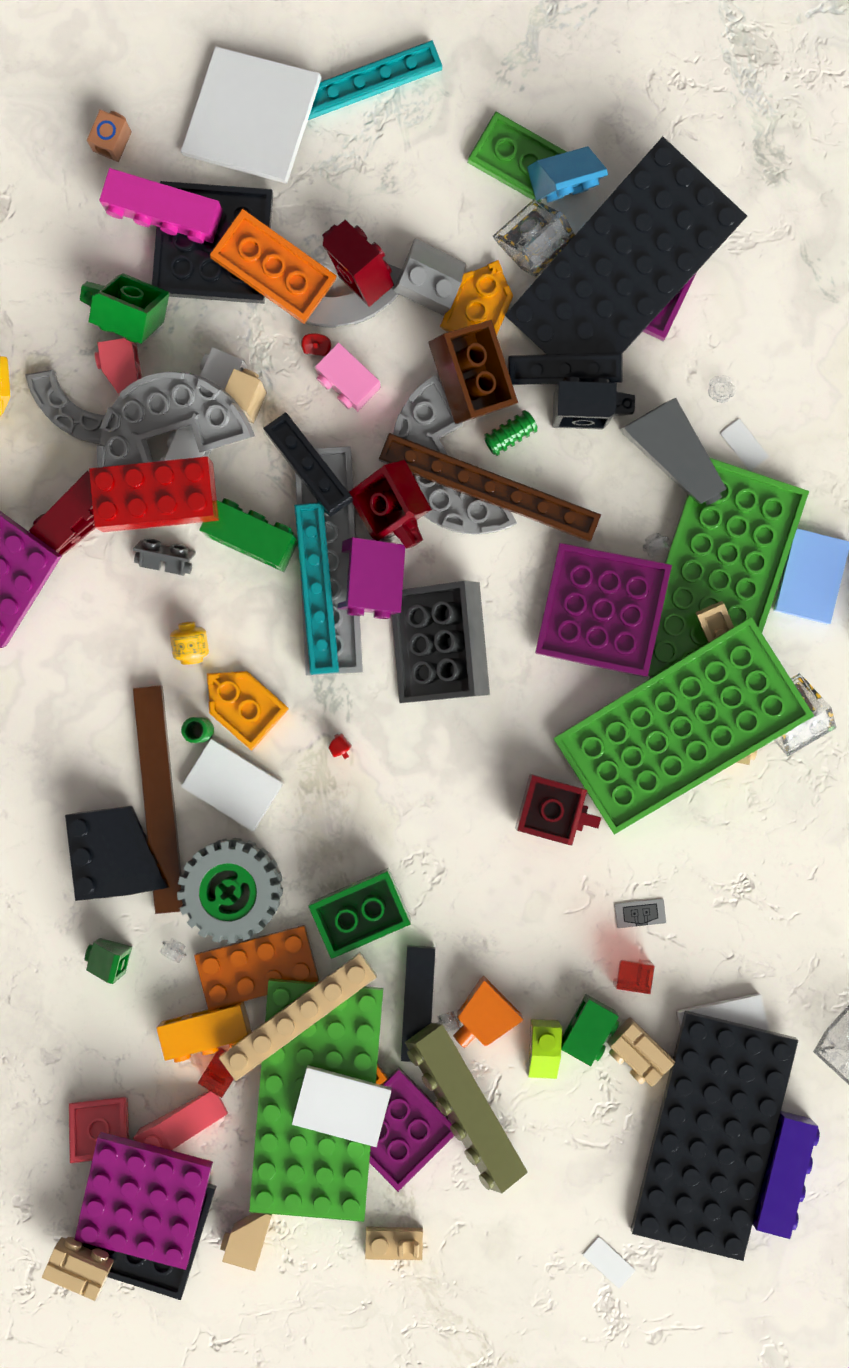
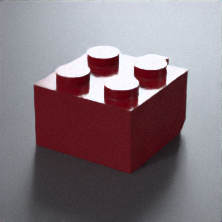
(358, 261)
(391, 504)
(554, 810)

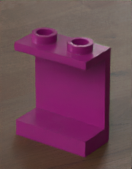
(373, 577)

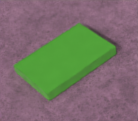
(506, 152)

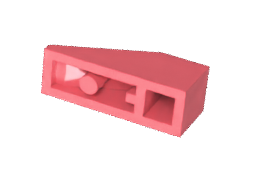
(119, 362)
(183, 1122)

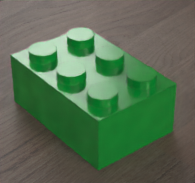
(251, 535)
(359, 913)

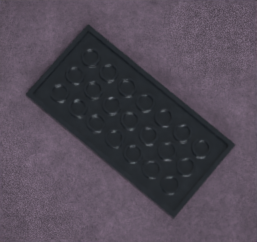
(628, 258)
(714, 1135)

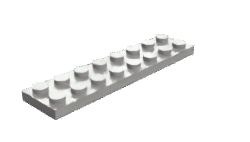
(338, 528)

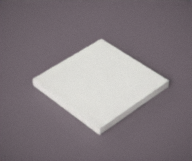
(251, 114)

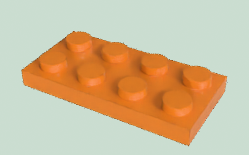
(273, 266)
(244, 968)

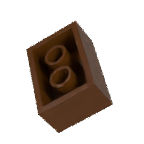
(473, 371)

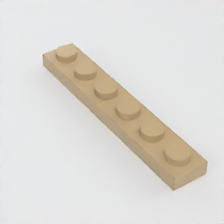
(297, 1016)

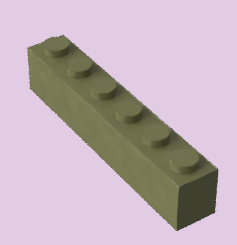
(466, 1108)

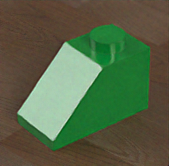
(107, 959)

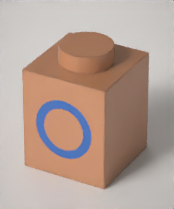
(109, 135)

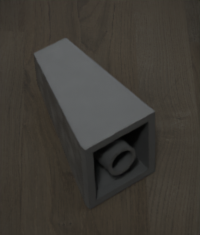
(676, 449)

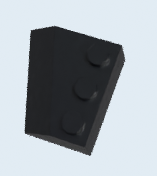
(110, 854)

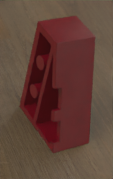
(68, 518)

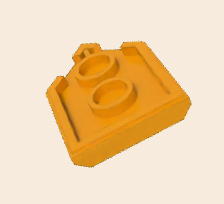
(480, 298)
(243, 706)

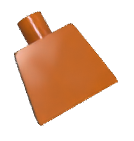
(485, 1015)

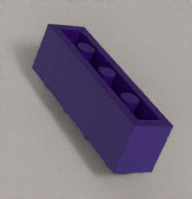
(786, 1175)

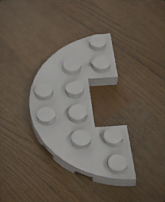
(163, 405)
(425, 421)

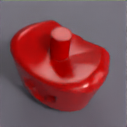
(316, 344)
(339, 746)

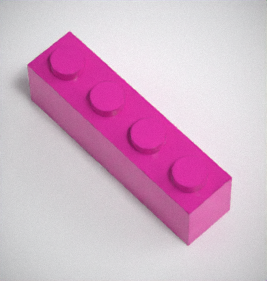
(160, 206)

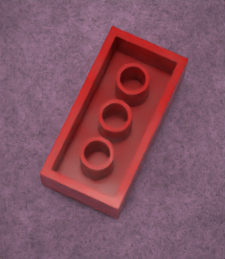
(153, 494)

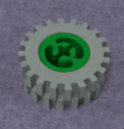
(252, 868)

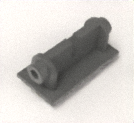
(176, 556)

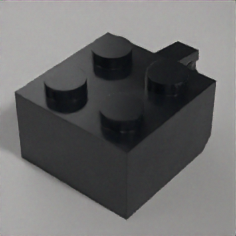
(589, 403)

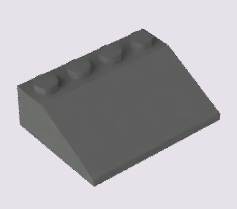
(440, 643)

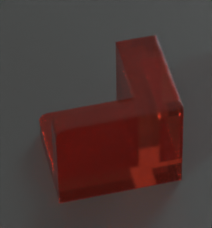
(635, 976)
(216, 1076)

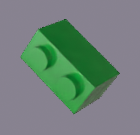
(589, 1030)

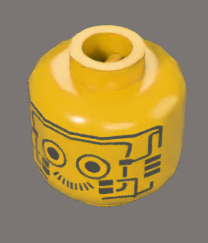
(189, 643)

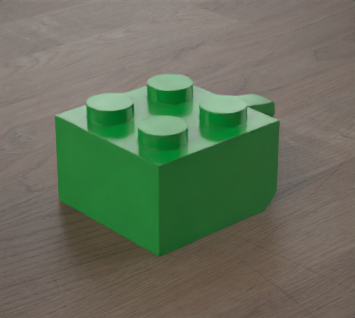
(126, 307)

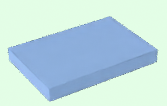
(812, 576)

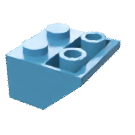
(566, 174)

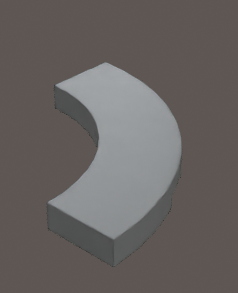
(350, 308)
(61, 410)

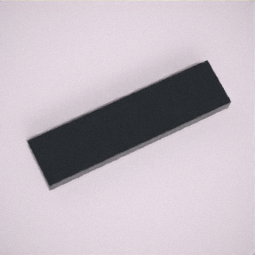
(556, 367)
(308, 464)
(418, 993)

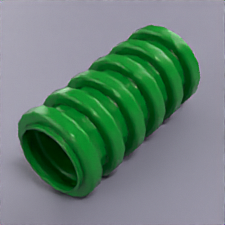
(510, 433)
(187, 730)

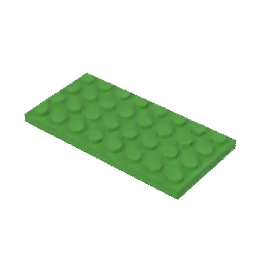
(726, 555)
(683, 726)
(299, 1167)

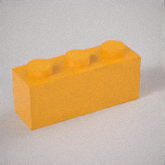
(203, 1031)

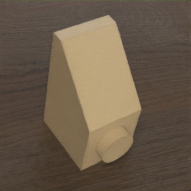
(246, 1241)

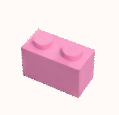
(347, 378)

